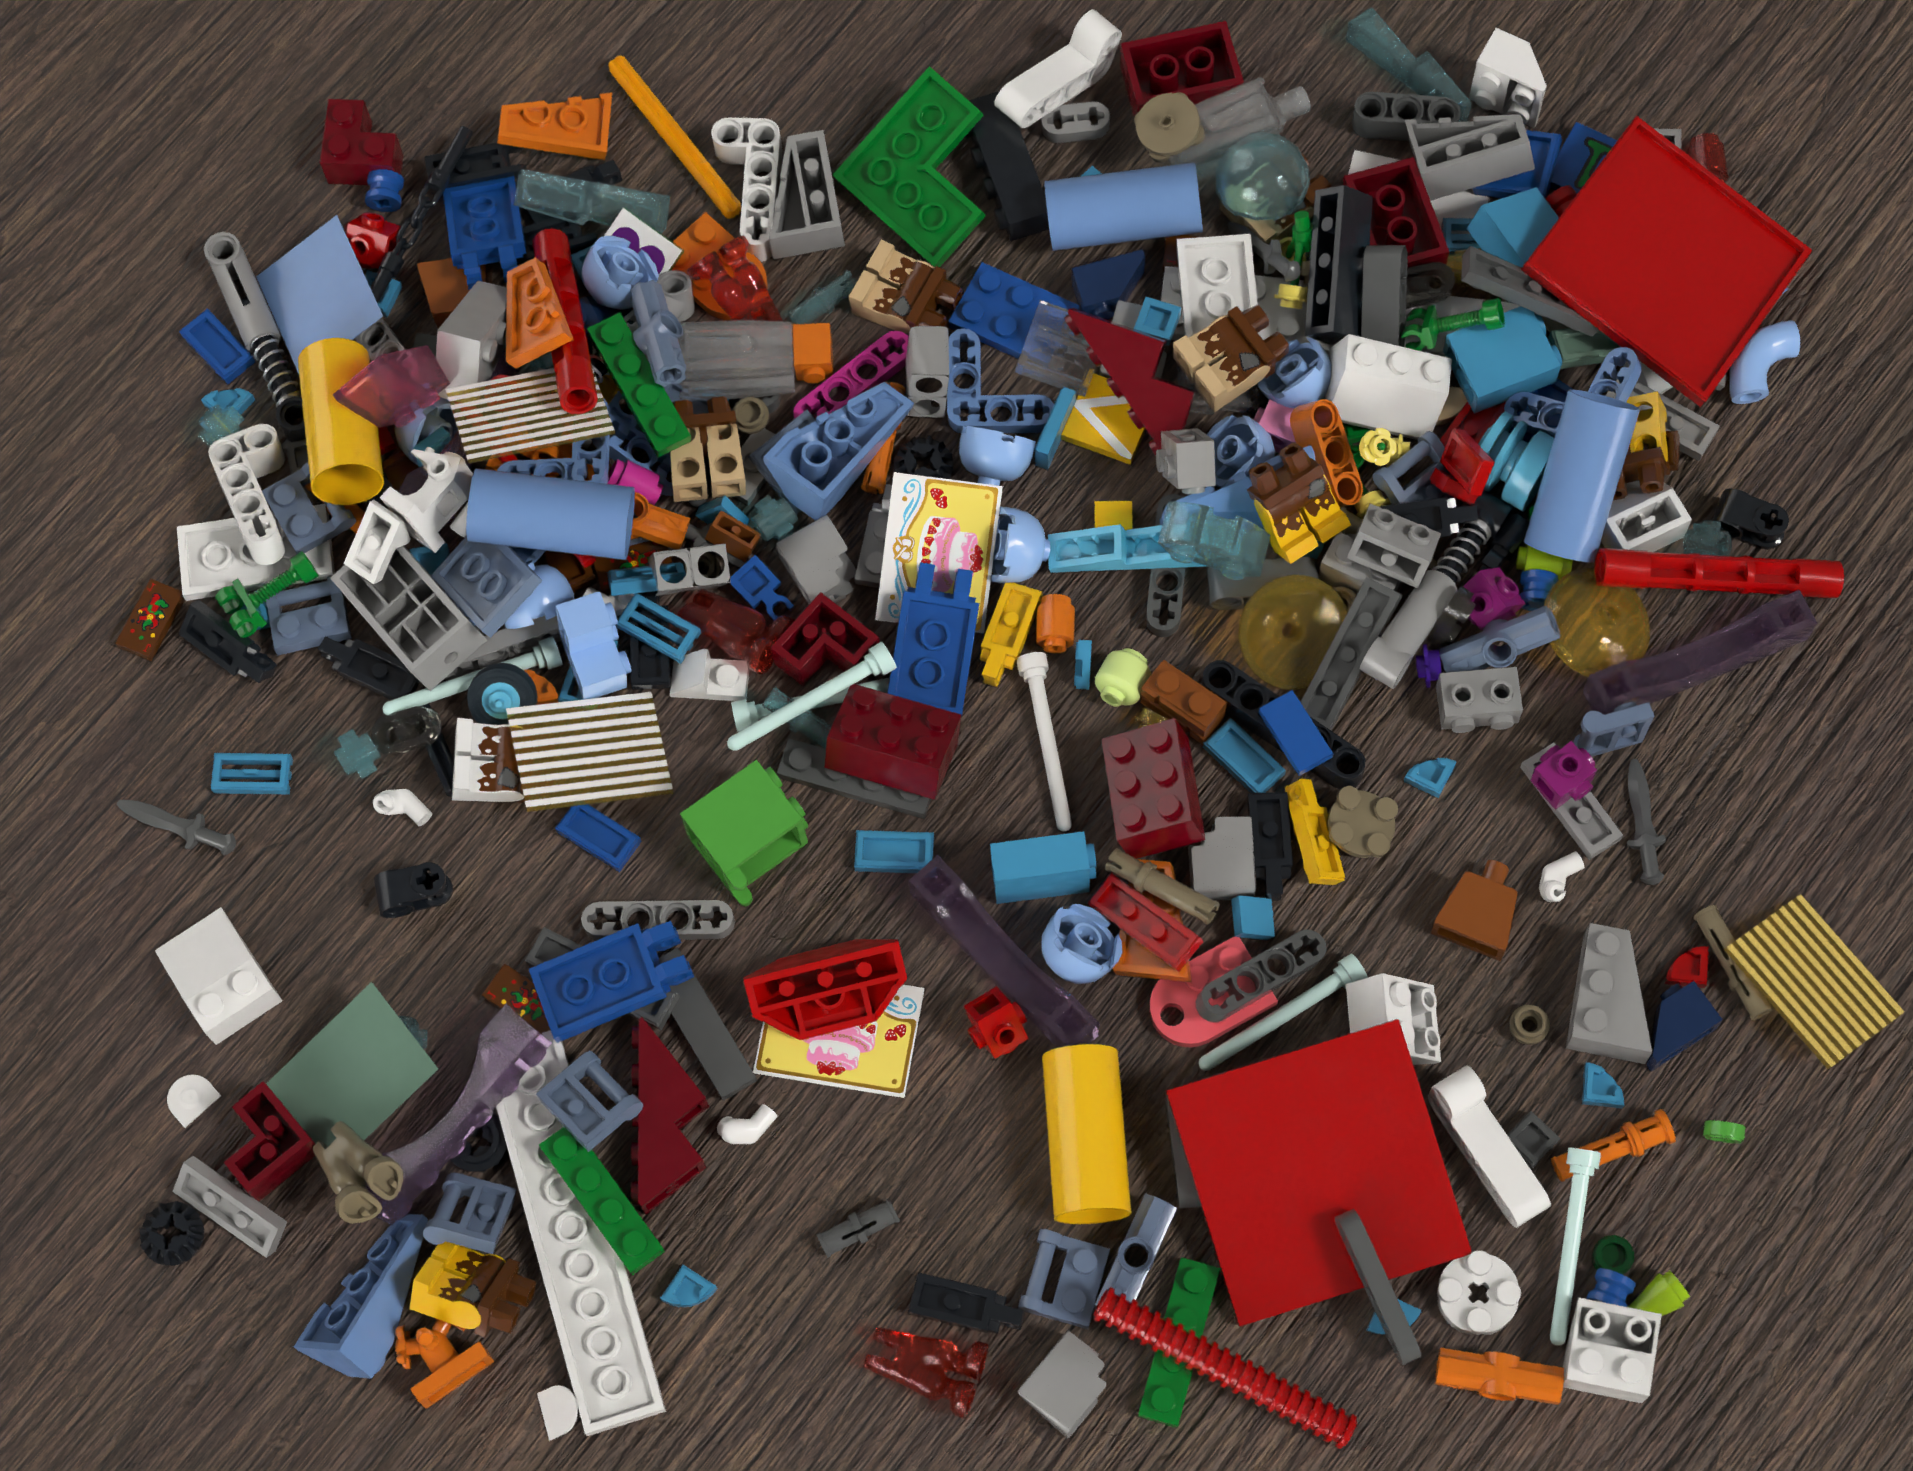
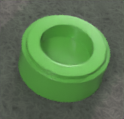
(1724, 1131)

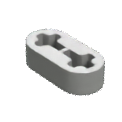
(1076, 122)

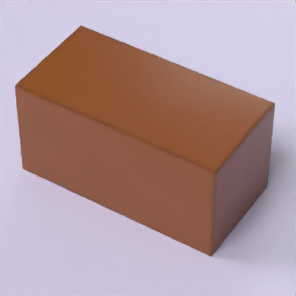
(737, 536)

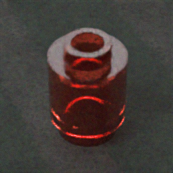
(1710, 154)

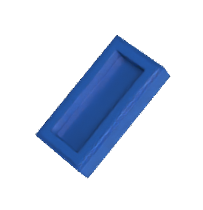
(217, 346)
(1295, 733)
(598, 835)

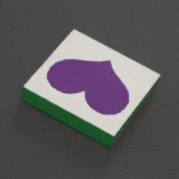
(643, 236)

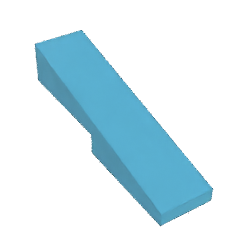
(1110, 550)

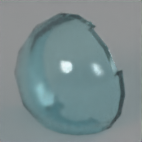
(1262, 177)

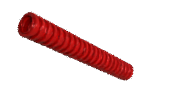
(1225, 1368)

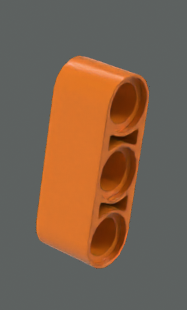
(1328, 437)

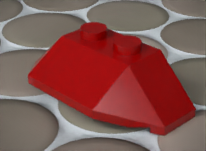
(827, 987)

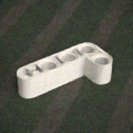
(1062, 73)
(756, 159)
(238, 464)
(1487, 1148)

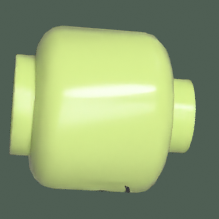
(1122, 677)

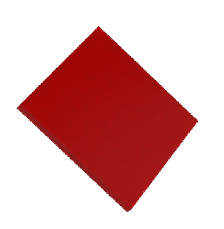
(1667, 260)
(1302, 1142)

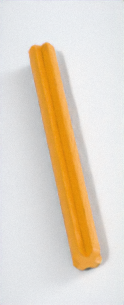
(675, 137)

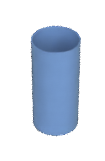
(1123, 206)
(1581, 475)
(550, 514)

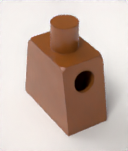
(446, 286)
(1479, 912)

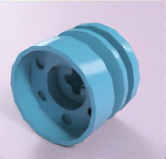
(1516, 461)

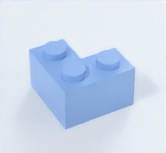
(588, 638)

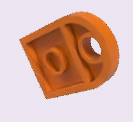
(698, 241)

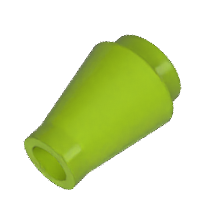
(1661, 1295)

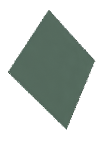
(353, 1070)

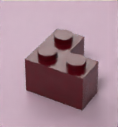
(350, 146)
(822, 634)
(278, 1145)

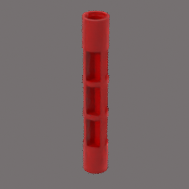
(571, 360)
(1718, 573)

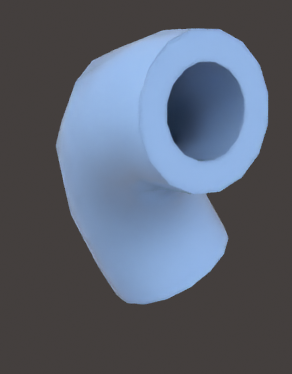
(1764, 348)

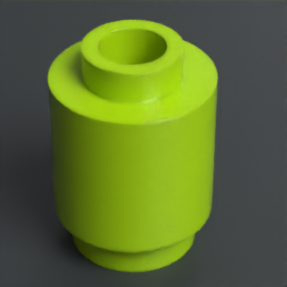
(1531, 558)

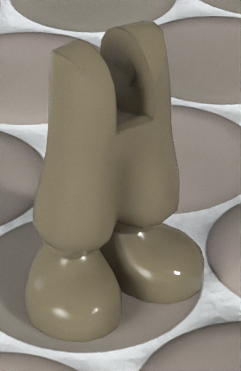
(350, 1167)

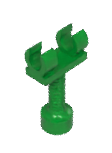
(1490, 315)
(300, 569)

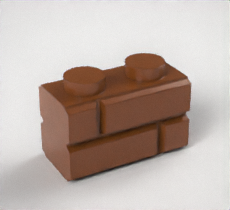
(1180, 697)

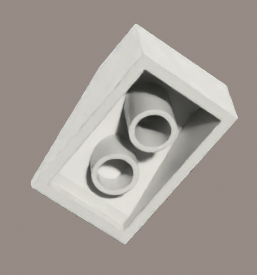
(218, 976)

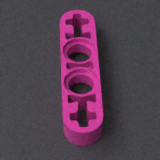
(848, 376)

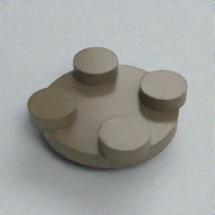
(1168, 126)
(1362, 822)

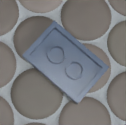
(486, 582)

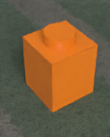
(813, 352)

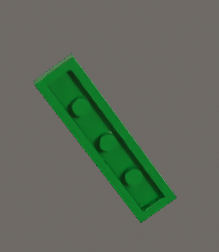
(637, 385)
(602, 1200)
(1190, 1306)

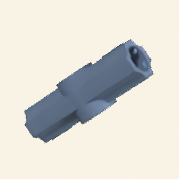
(658, 333)
(1519, 633)
(1147, 1232)

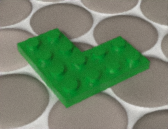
(897, 167)

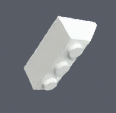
(1387, 386)

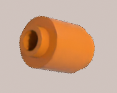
(1055, 623)

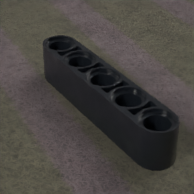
(1245, 687)

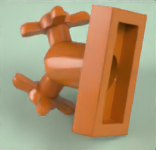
(446, 1365)

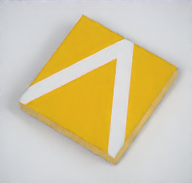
(1102, 423)

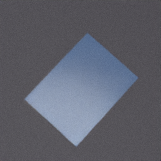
(319, 291)

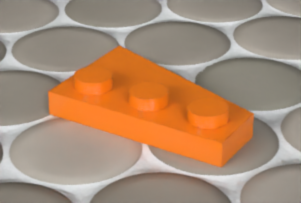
(563, 127)
(532, 314)
(1138, 960)

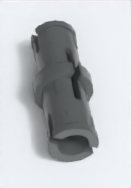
(858, 1227)

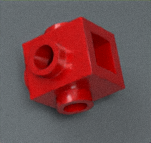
(371, 238)
(996, 1023)

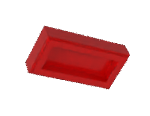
(1467, 462)

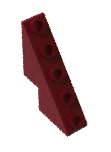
(1132, 363)
(669, 1103)

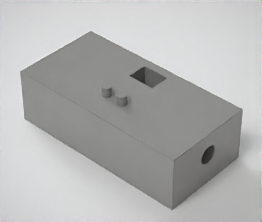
(425, 636)

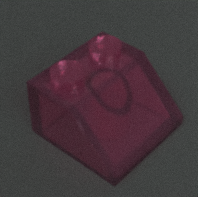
(394, 387)

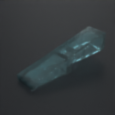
(1421, 74)
(587, 200)

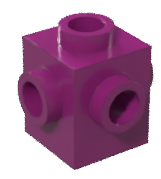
(1495, 597)
(1564, 774)

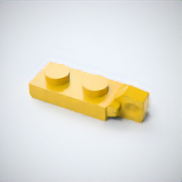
(1008, 630)
(1310, 827)

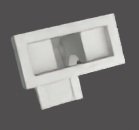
(436, 501)

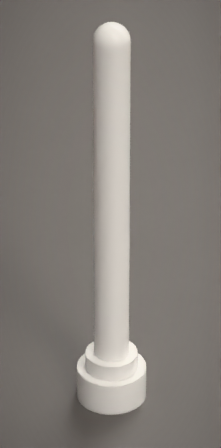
(1033, 670)

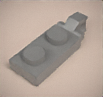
(872, 550)

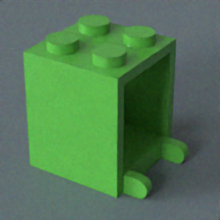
(746, 828)

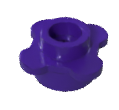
(1428, 665)

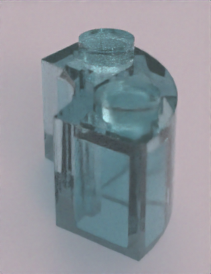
(1199, 536)

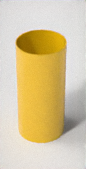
(339, 442)
(1086, 1134)

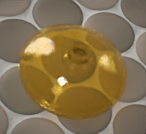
(1315, 618)
(1587, 634)

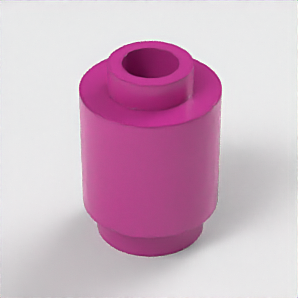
(636, 476)

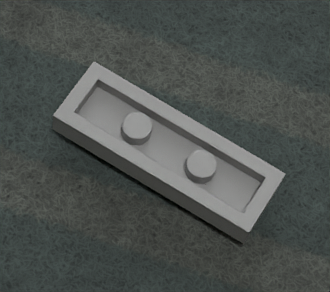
(1693, 428)
(1583, 819)
(229, 1206)

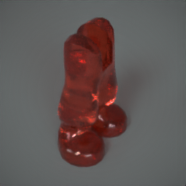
(743, 294)
(735, 628)
(922, 1366)

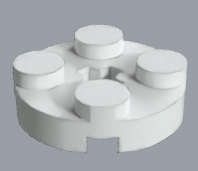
(1476, 1317)

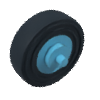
(499, 688)

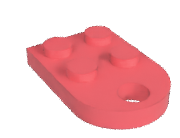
(1205, 968)

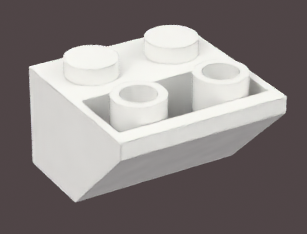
(1509, 78)
(1645, 520)
(1391, 998)
(1611, 1350)

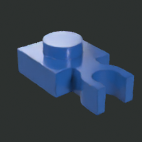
(757, 586)

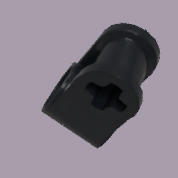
(1747, 516)
(406, 889)

